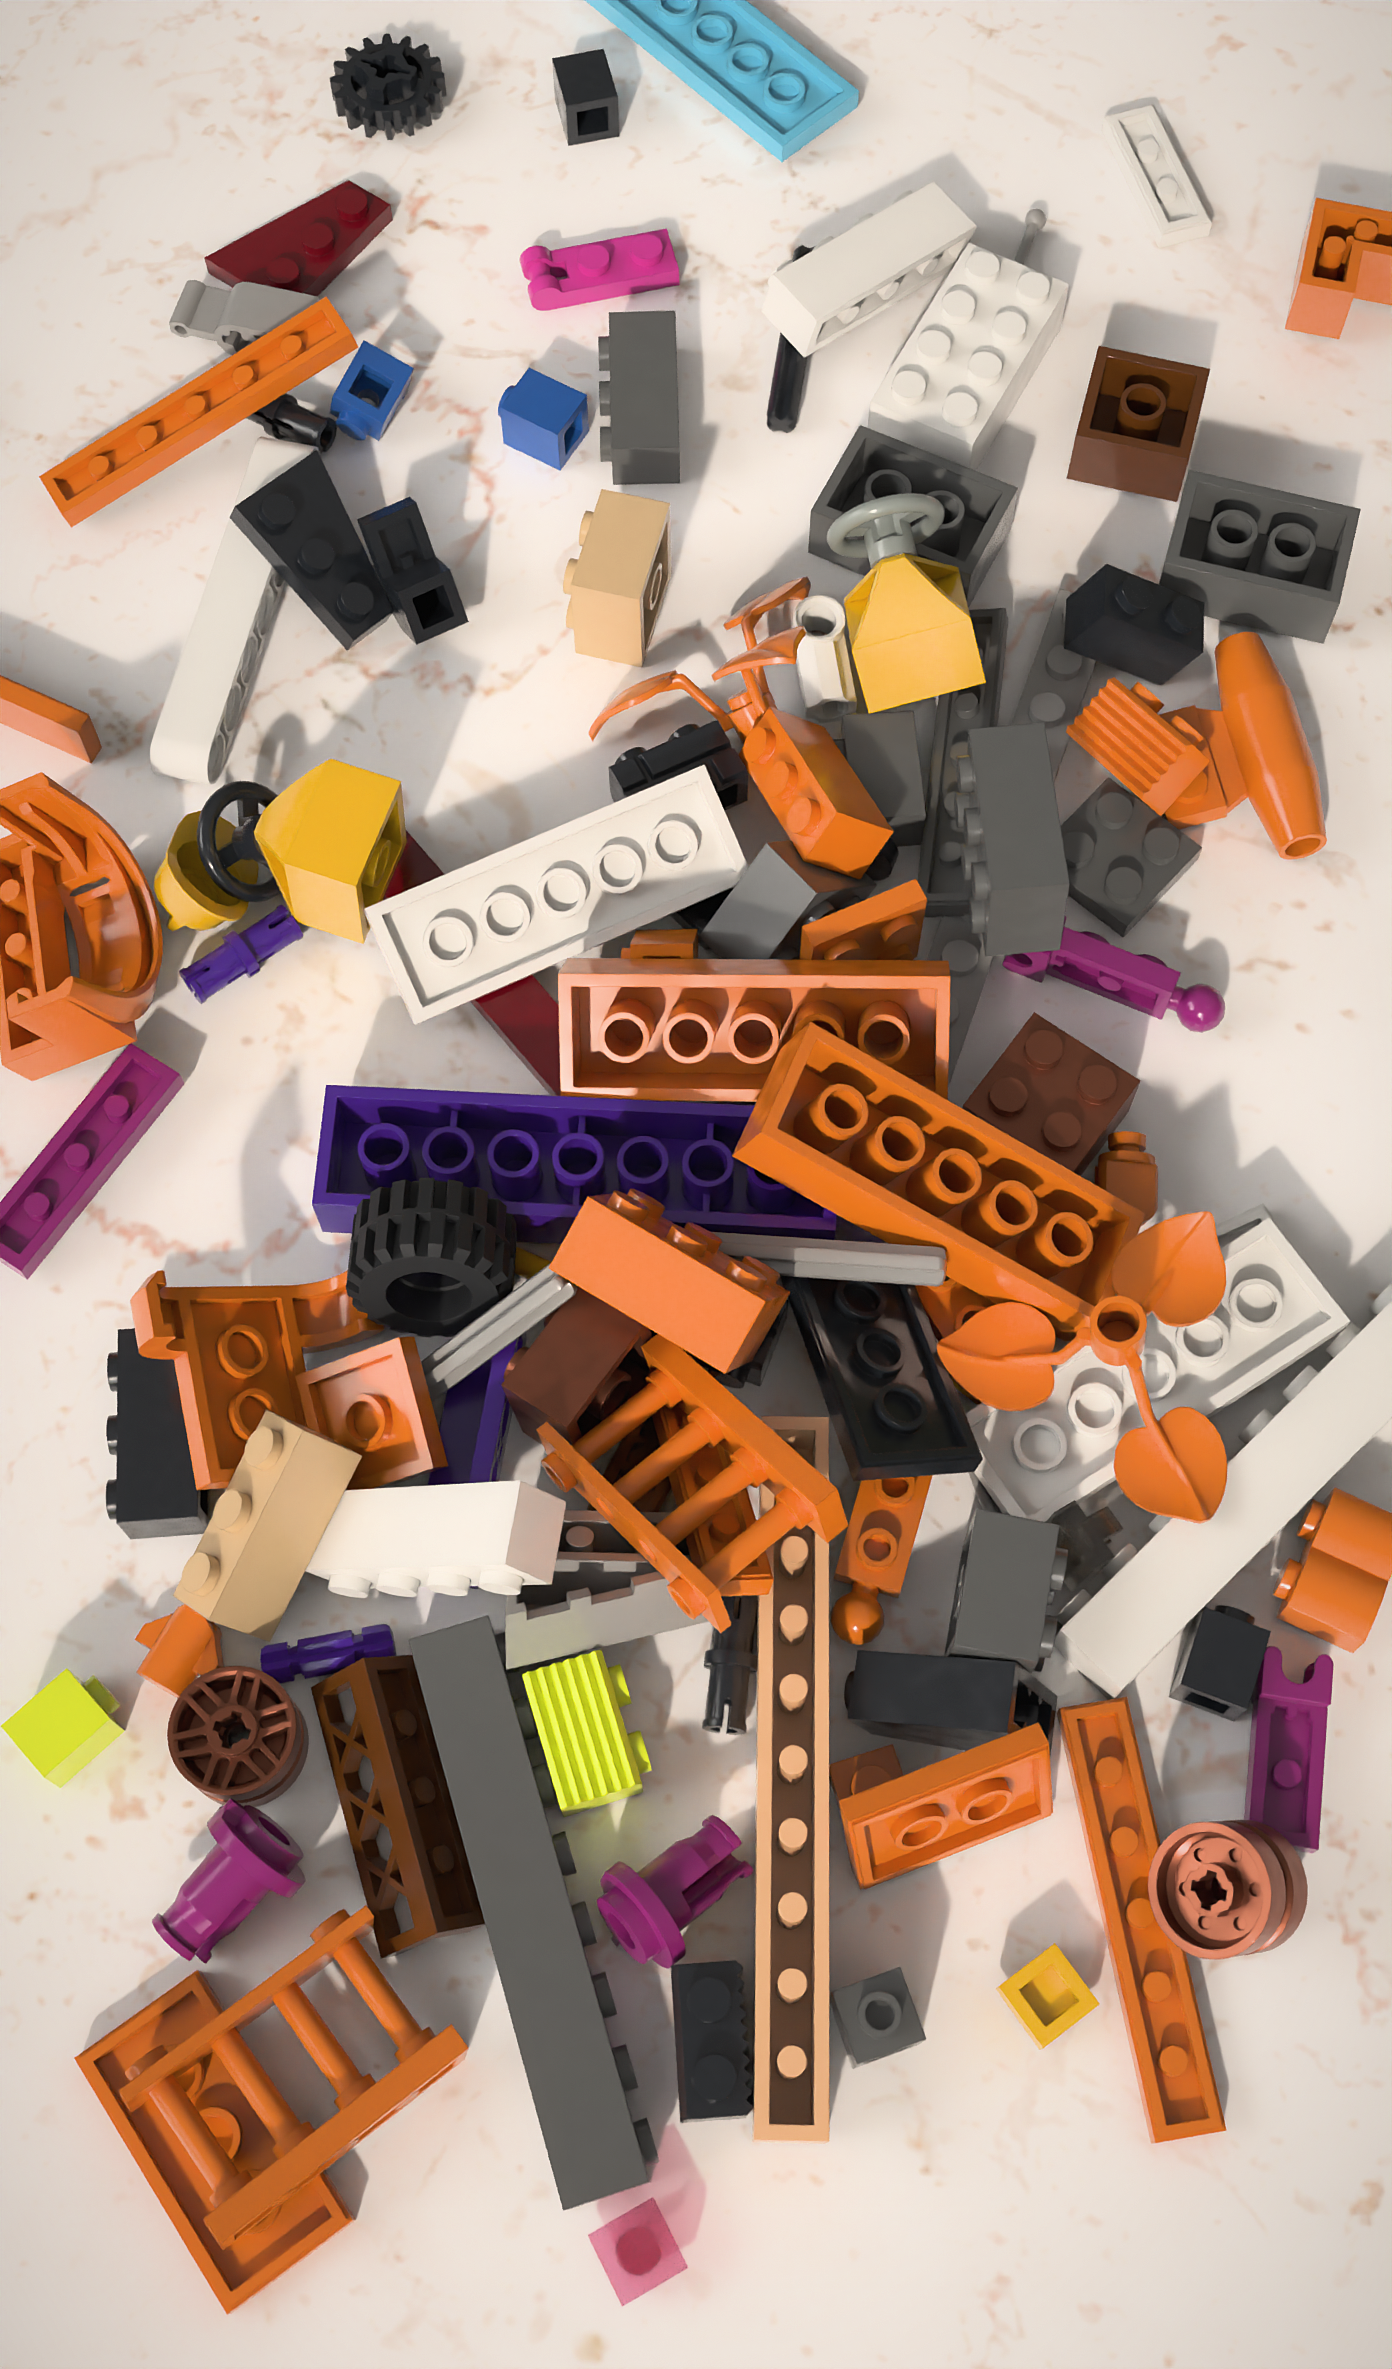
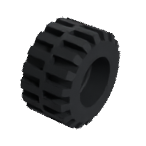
(430, 1256)

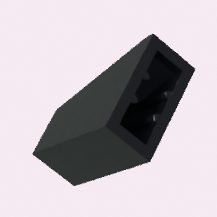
(945, 1699)

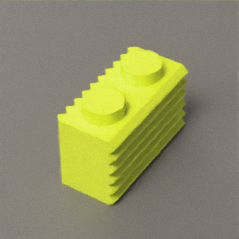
(585, 1733)

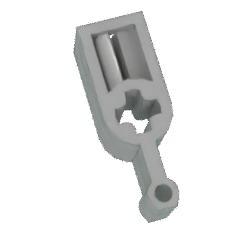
(236, 315)

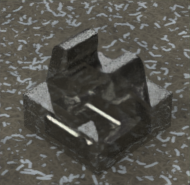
(1086, 1541)

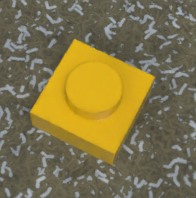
(1047, 1996)

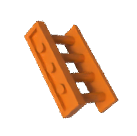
(713, 1417)
(300, 2149)

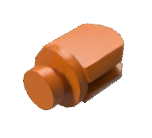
(1129, 1172)

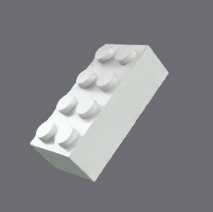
(970, 357)

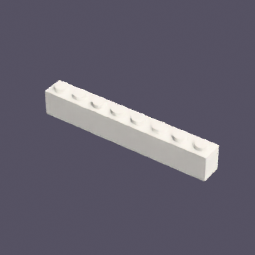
(1267, 1485)

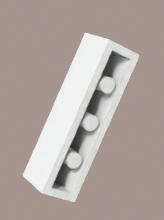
(867, 268)
(440, 1539)

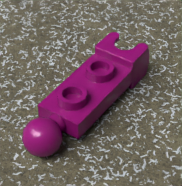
(1123, 977)
(1289, 1749)

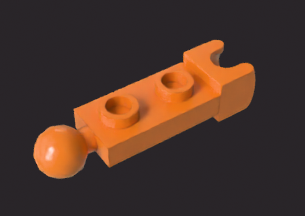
(876, 1553)

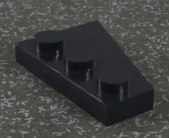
(315, 549)

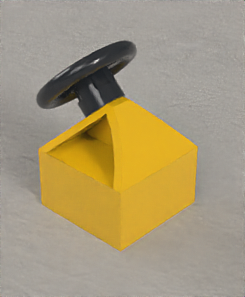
(323, 838)

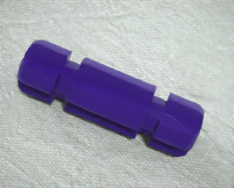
(326, 1653)

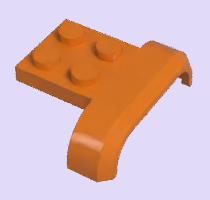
(240, 1355)

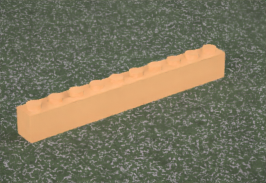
(792, 1824)

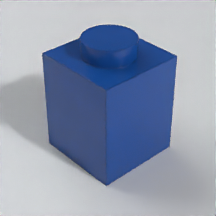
(543, 418)

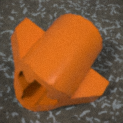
(180, 1649)

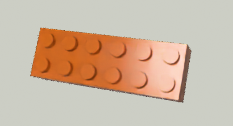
(720, 1022)
(936, 1177)

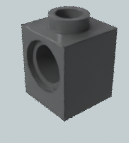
(876, 2017)

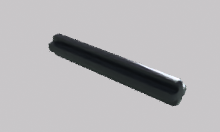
(787, 378)

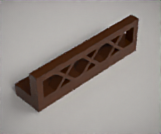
(406, 1796)

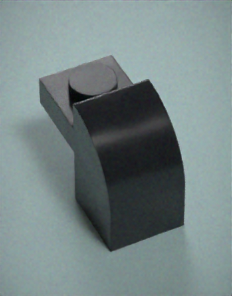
(410, 573)

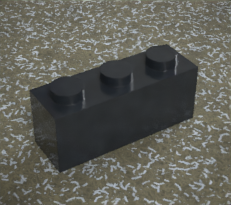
(154, 1467)

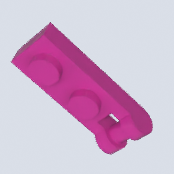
(599, 270)

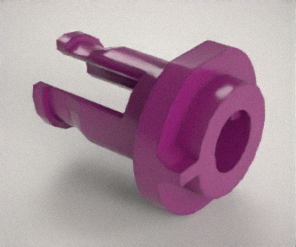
(235, 1876)
(670, 1892)

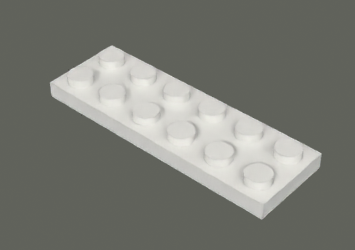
(557, 894)
(1068, 1444)

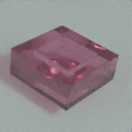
(637, 2251)

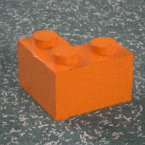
(1340, 259)

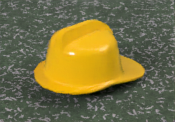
(187, 888)

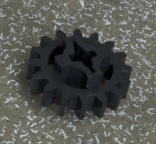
(388, 86)

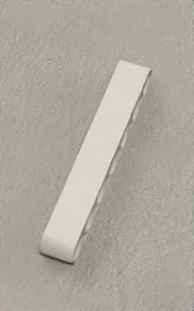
(223, 639)

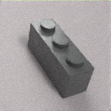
(640, 398)

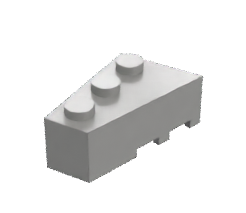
(597, 1595)

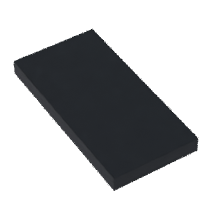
(882, 1378)

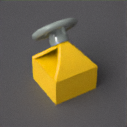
(908, 612)

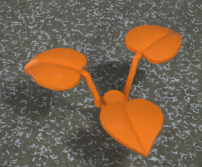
(749, 704)
(1169, 1269)

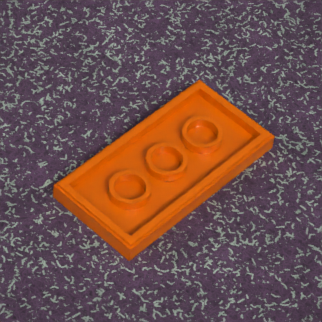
(281, 2237)

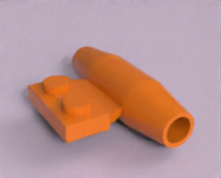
(1253, 753)

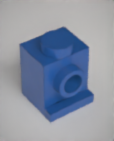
(371, 376)

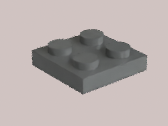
(1122, 856)

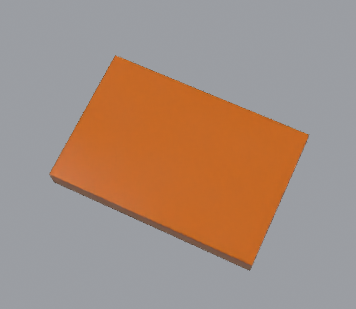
(948, 1806)

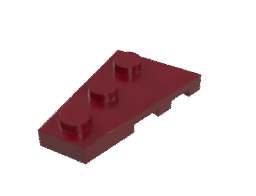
(306, 245)

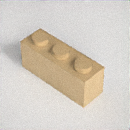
(266, 1526)

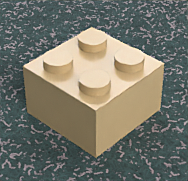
(619, 577)

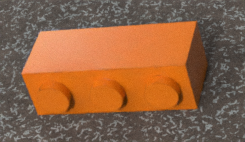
(814, 793)

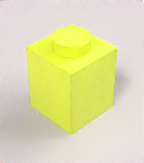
(65, 1726)

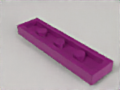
(83, 1157)

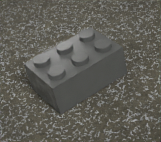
(878, 466)
(1260, 555)
(1012, 840)

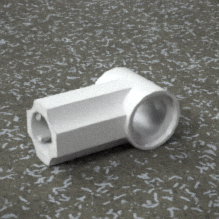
(824, 660)

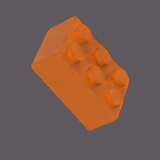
(671, 1278)

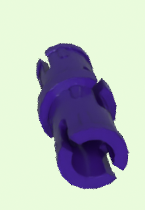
(241, 954)

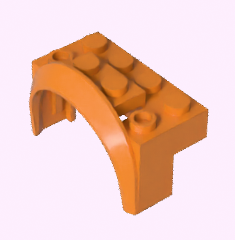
(44, 1011)

